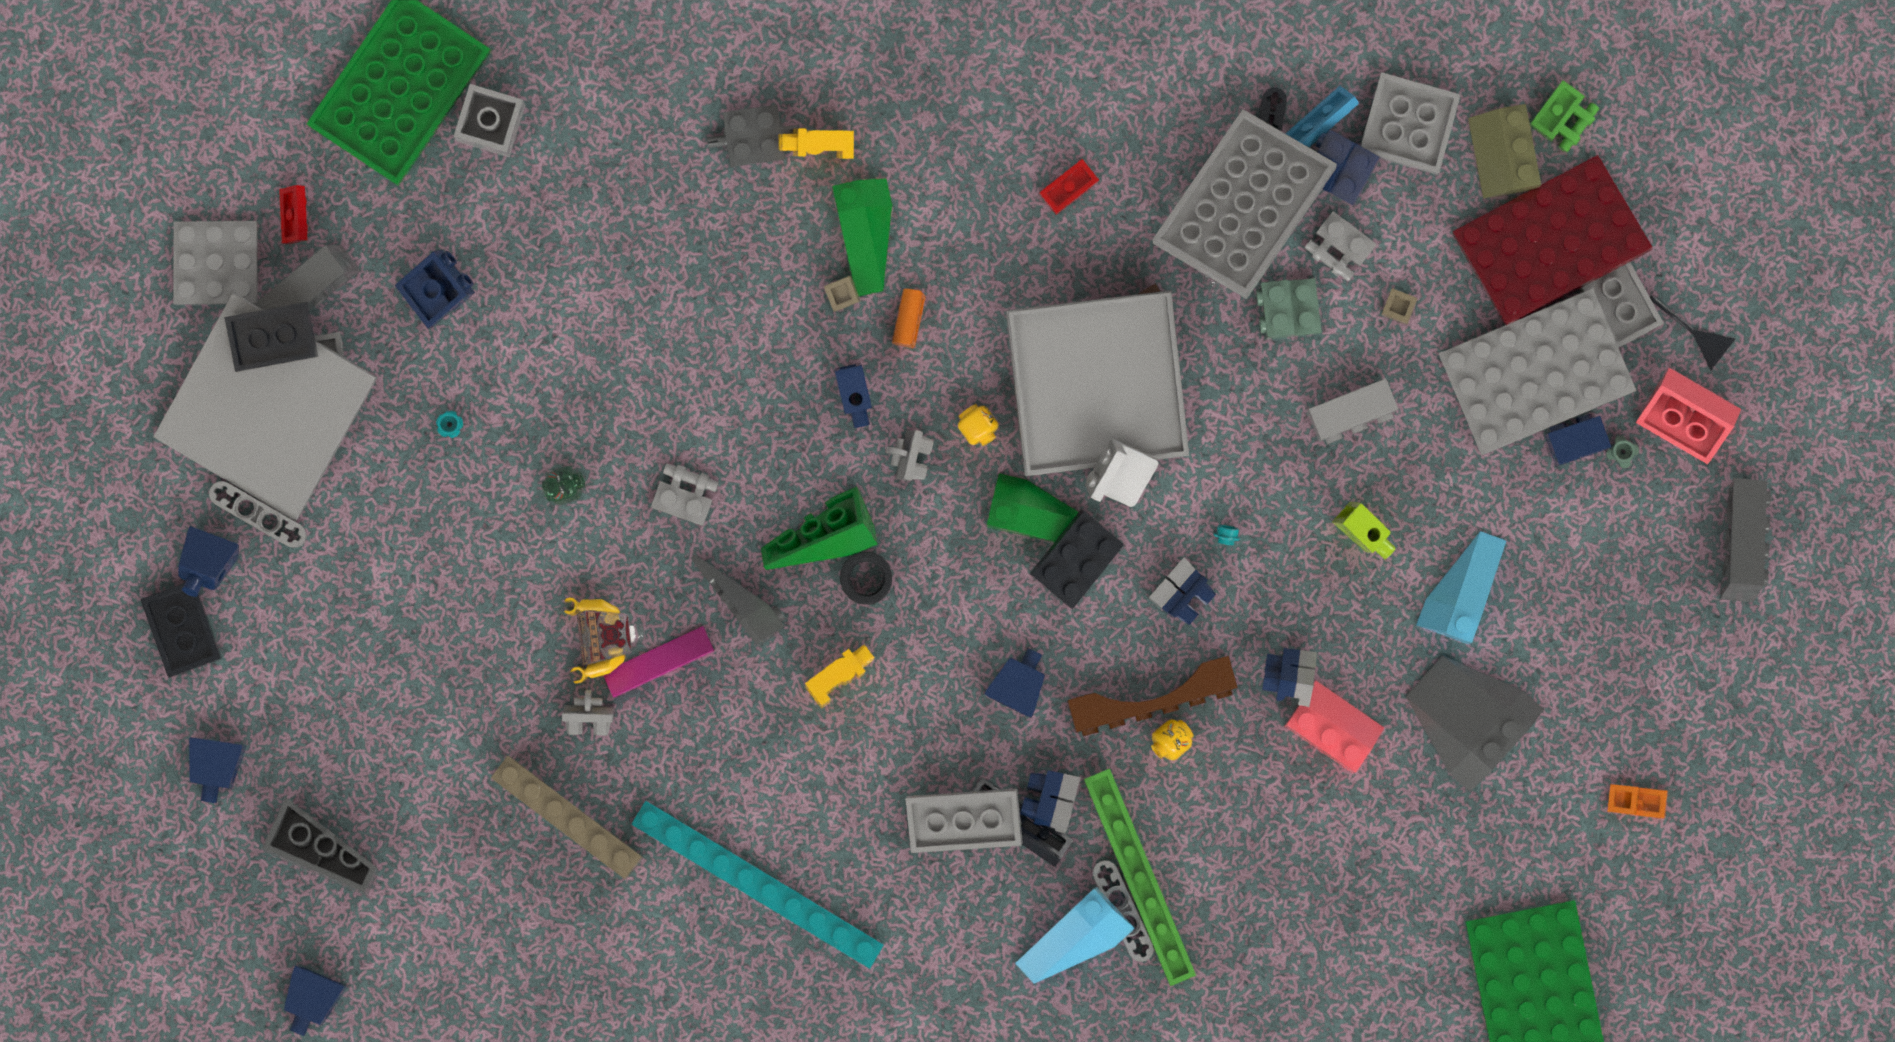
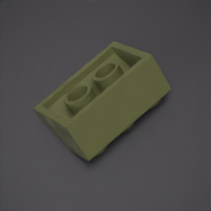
(1504, 151)

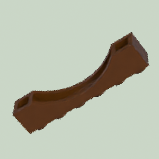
(1209, 679)

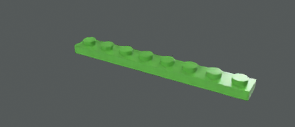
(1139, 877)

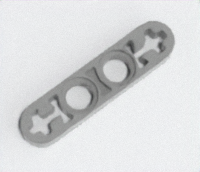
(259, 512)
(1125, 909)

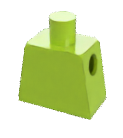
(1356, 521)

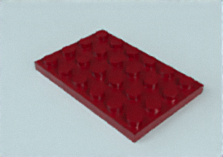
(1552, 240)

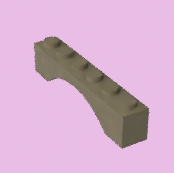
(566, 817)

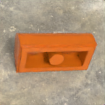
(909, 318)

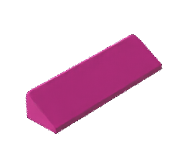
(659, 662)

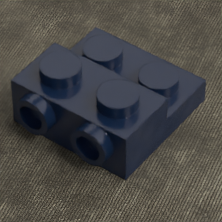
(1353, 165)
(435, 287)

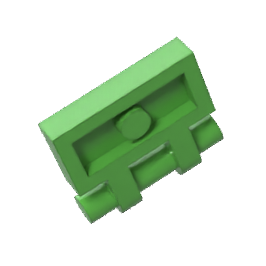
(1557, 111)

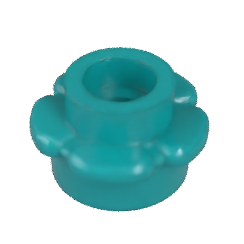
(444, 430)
(1227, 534)

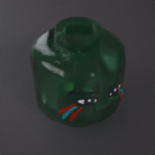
(563, 485)

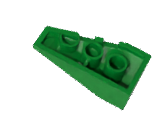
(865, 221)
(1028, 510)
(835, 533)

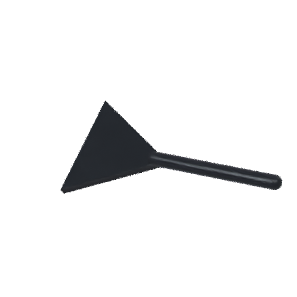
(1710, 344)

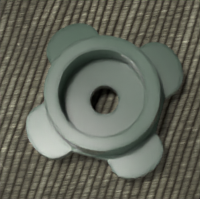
(1622, 444)

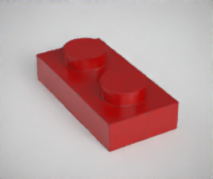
(1069, 187)
(293, 214)

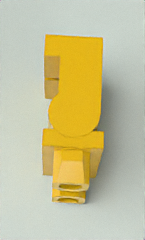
(817, 141)
(838, 673)

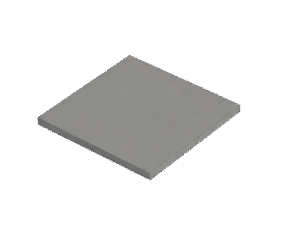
(1096, 376)
(265, 425)

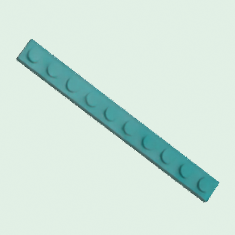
(757, 884)

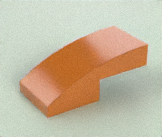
(1637, 801)

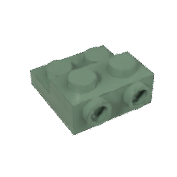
(1289, 308)

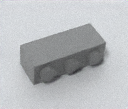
(1353, 411)

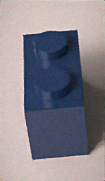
(1577, 440)

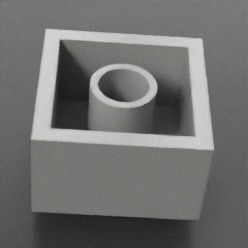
(489, 120)

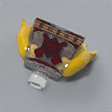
(602, 636)

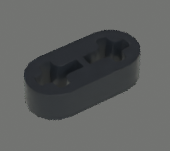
(1279, 109)

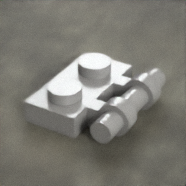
(1346, 240)
(682, 503)

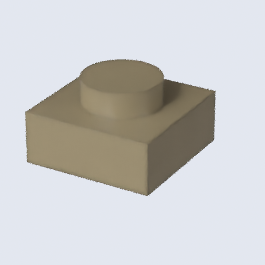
(842, 293)
(1399, 306)

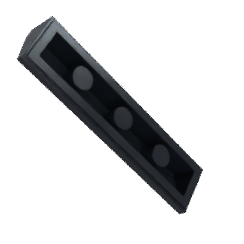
(1033, 836)

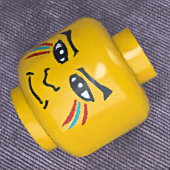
(978, 425)
(1172, 739)

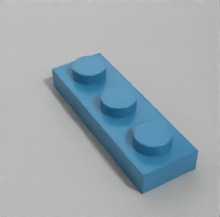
(1323, 116)

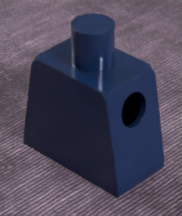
(849, 381)
(205, 560)
(1018, 684)
(213, 765)
(311, 998)

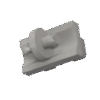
(906, 454)
(588, 710)

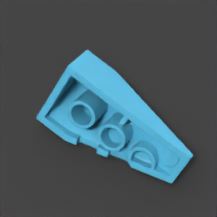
(1461, 595)
(1080, 935)

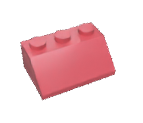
(1688, 416)
(1335, 728)

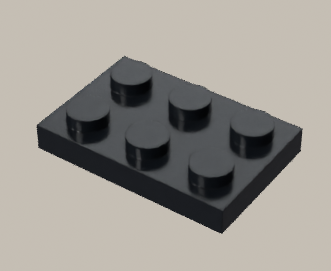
(271, 336)
(1076, 559)
(180, 630)

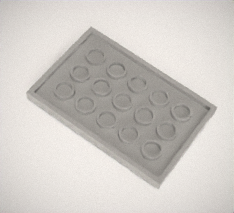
(1244, 204)
(1537, 372)

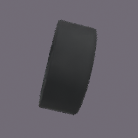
(863, 598)

